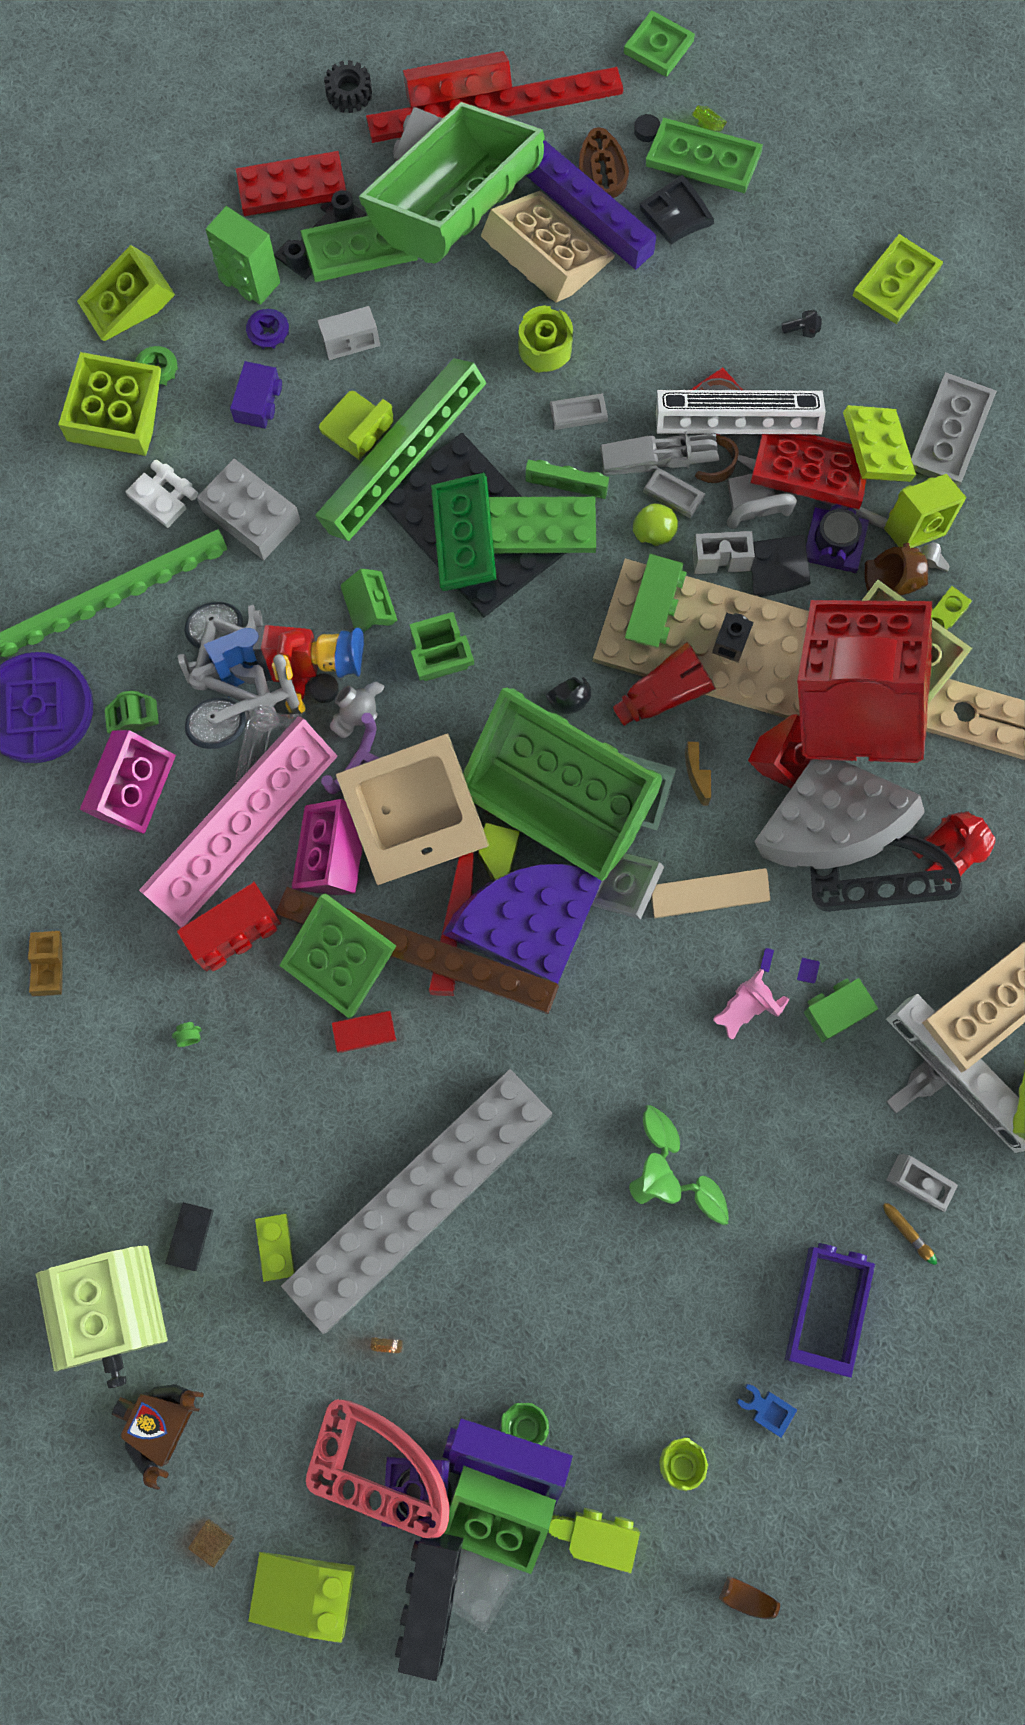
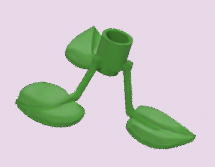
(659, 1180)

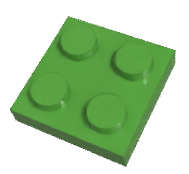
(659, 43)

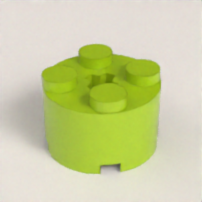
(545, 339)

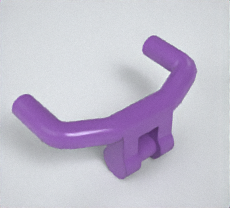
(361, 756)

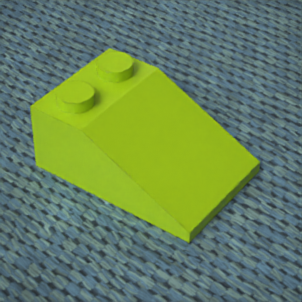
(125, 294)
(302, 1596)

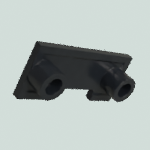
(339, 209)

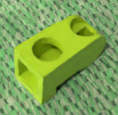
(949, 608)

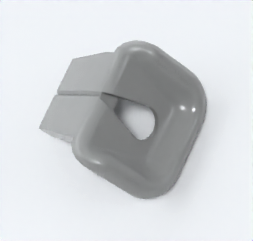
(755, 500)

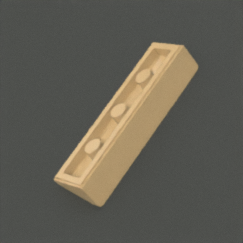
(710, 893)

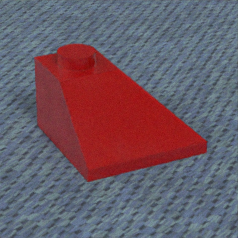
(780, 752)

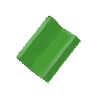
(368, 599)

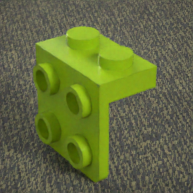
(357, 423)

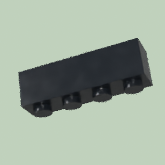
(429, 1606)

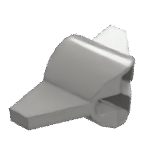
(934, 557)

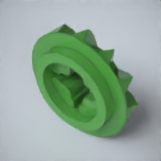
(166, 359)

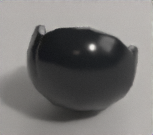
(570, 696)

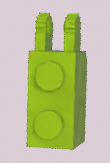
(598, 1539)

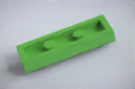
(567, 478)

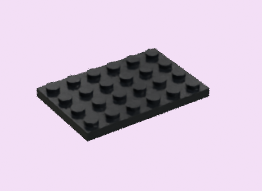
(413, 510)

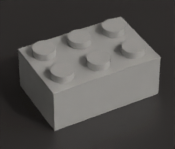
(248, 509)

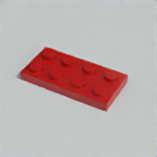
(290, 183)

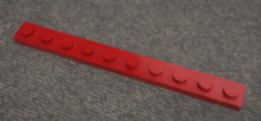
(510, 101)

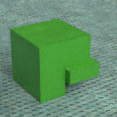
(439, 647)

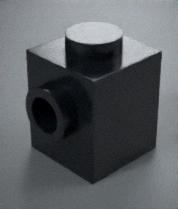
(732, 636)

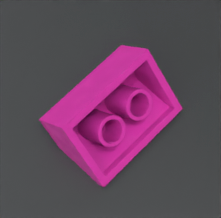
(128, 781)
(327, 850)

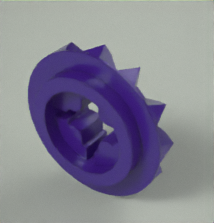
(267, 318)

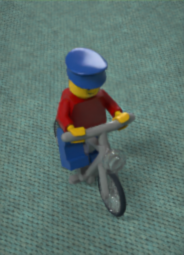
(253, 656)

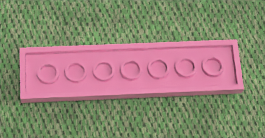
(239, 822)

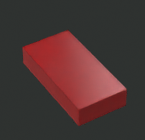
(364, 1032)

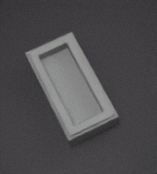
(578, 411)
(673, 492)

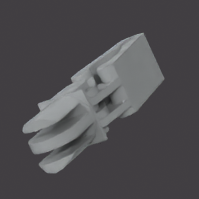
(648, 453)

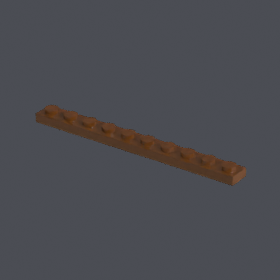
(442, 958)

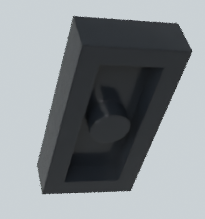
(189, 1236)

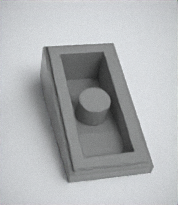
(921, 1181)

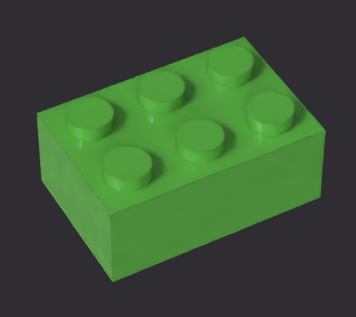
(243, 255)
(499, 1519)

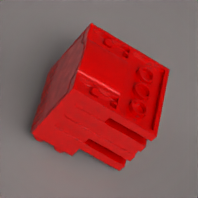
(865, 680)

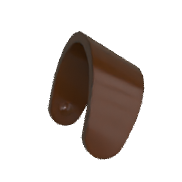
(726, 473)
(748, 1599)

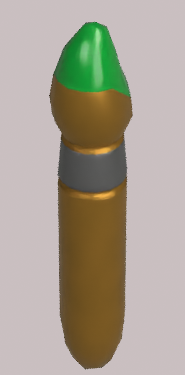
(910, 1234)

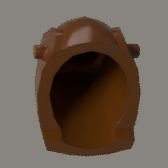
(898, 568)

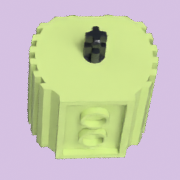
(101, 1310)

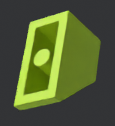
(501, 851)

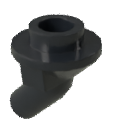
(809, 323)

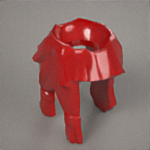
(962, 831)

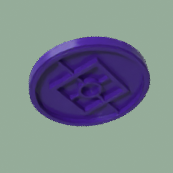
(42, 707)

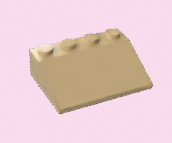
(545, 244)

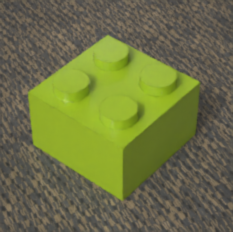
(924, 511)

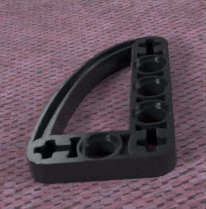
(900, 881)

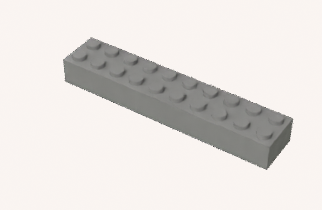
(416, 1201)

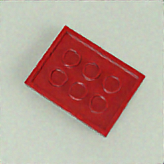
(810, 468)

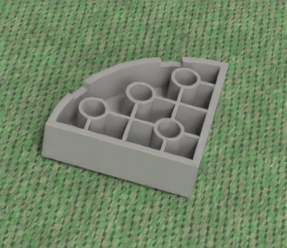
(837, 817)

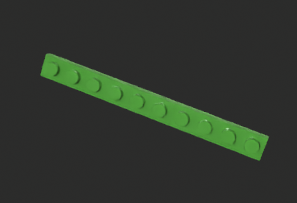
(111, 593)

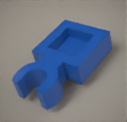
(770, 1412)

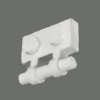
(158, 501)

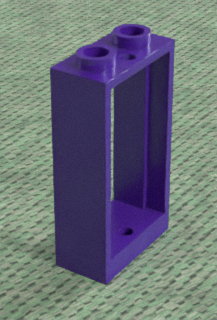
(854, 1260)
(507, 1458)

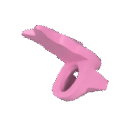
(750, 999)

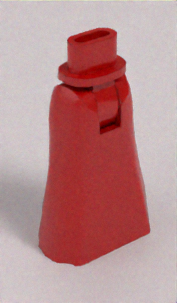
(670, 684)

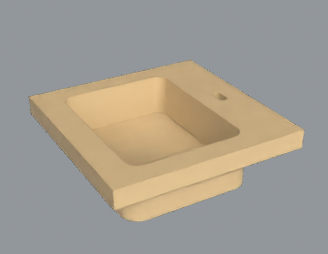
(412, 804)

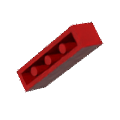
(457, 79)

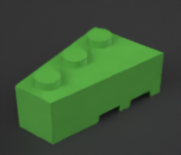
(655, 601)

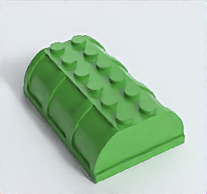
(451, 180)
(559, 784)

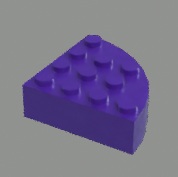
(528, 918)

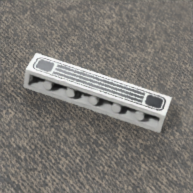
(739, 412)
(976, 1085)

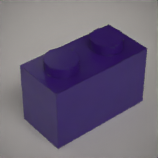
(256, 395)

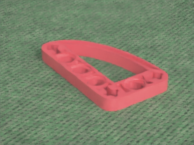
(332, 1467)

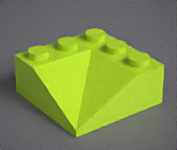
(111, 404)

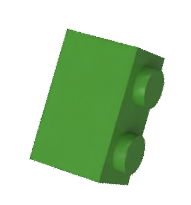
(840, 1009)

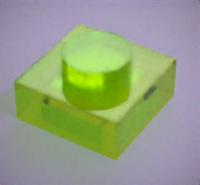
(708, 118)

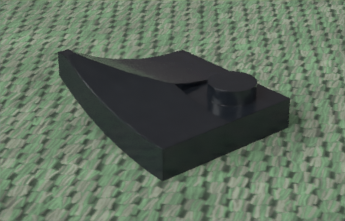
(676, 210)
(779, 565)

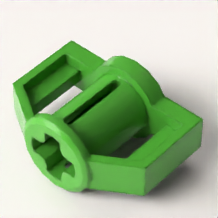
(131, 712)

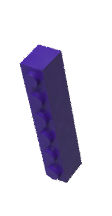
(594, 207)

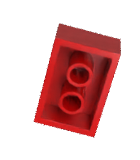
(229, 928)

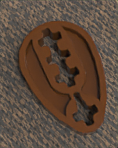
(612, 155)

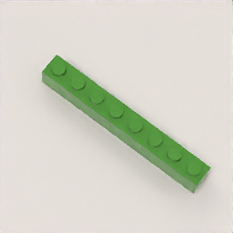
(400, 449)

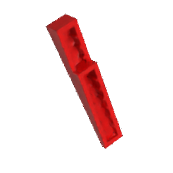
(460, 893)

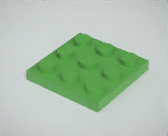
(337, 955)

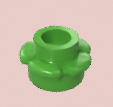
(187, 1034)

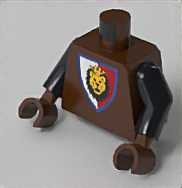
(155, 1427)

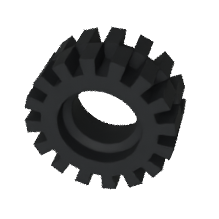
(348, 74)

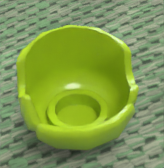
(655, 524)
(683, 1464)

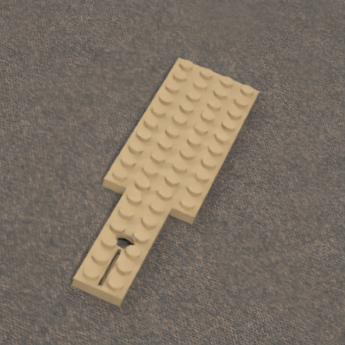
(772, 658)

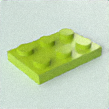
(897, 278)
(879, 443)

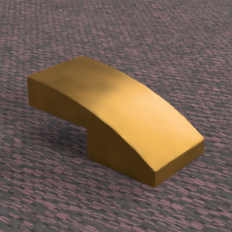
(698, 778)
(46, 963)

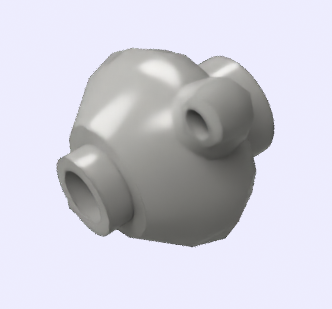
(353, 705)

